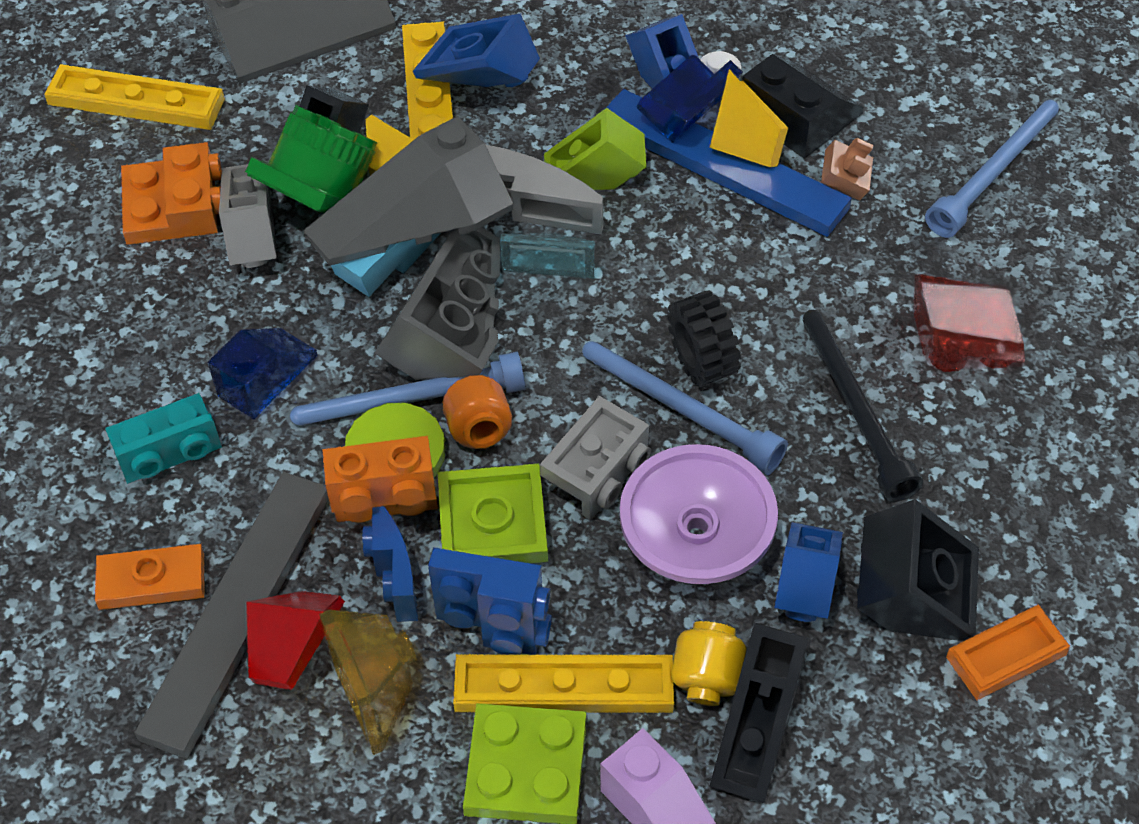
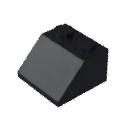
(802, 102)
(918, 574)

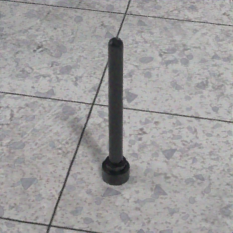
(896, 476)

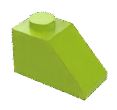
(601, 152)

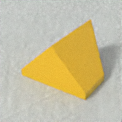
(747, 126)

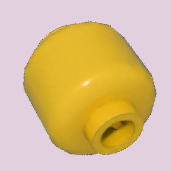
(708, 662)

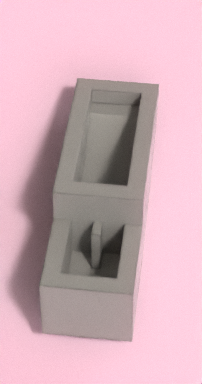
(547, 193)

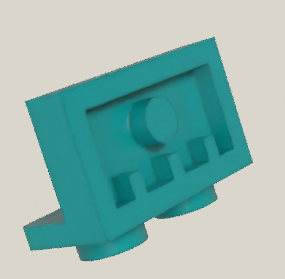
(163, 438)

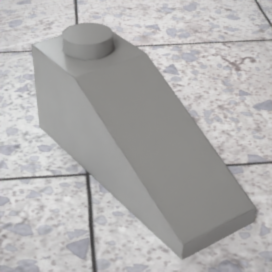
(246, 218)

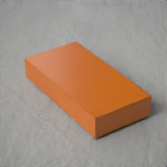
(1007, 652)

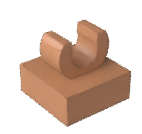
(848, 167)

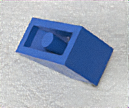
(661, 48)
(808, 572)

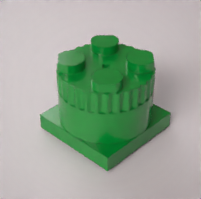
(315, 160)

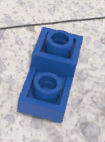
(392, 563)

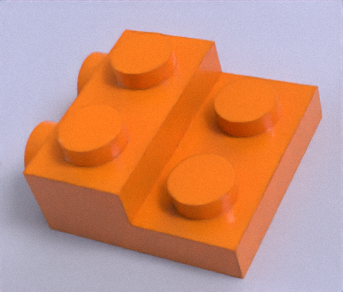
(171, 195)
(377, 475)

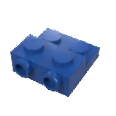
(492, 594)

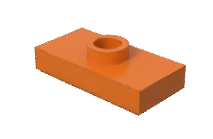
(149, 576)

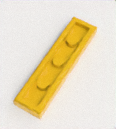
(135, 96)
(566, 682)

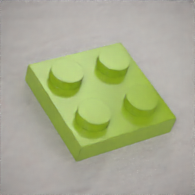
(494, 512)
(525, 764)

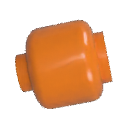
(477, 412)

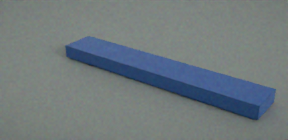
(772, 187)

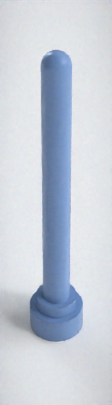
(951, 212)
(505, 371)
(761, 449)

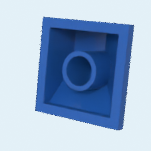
(481, 54)

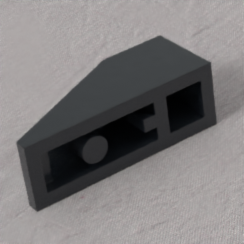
(760, 712)

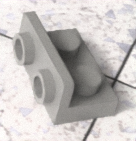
(598, 455)

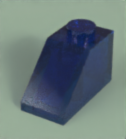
(258, 367)

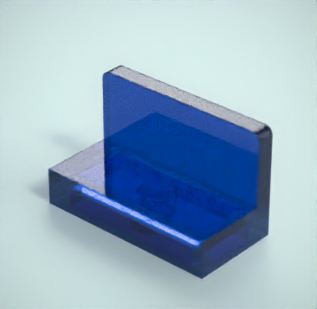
(685, 96)

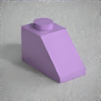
(651, 785)

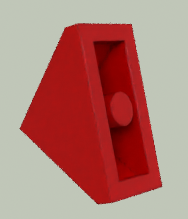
(285, 635)

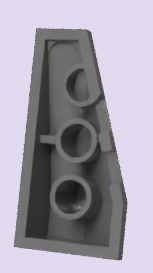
(425, 189)
(451, 312)

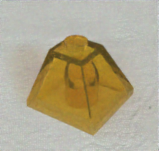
(371, 669)

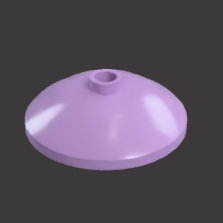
(704, 491)

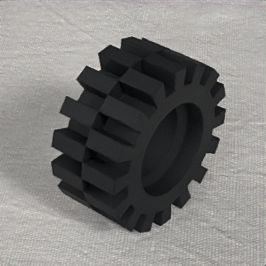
(704, 338)

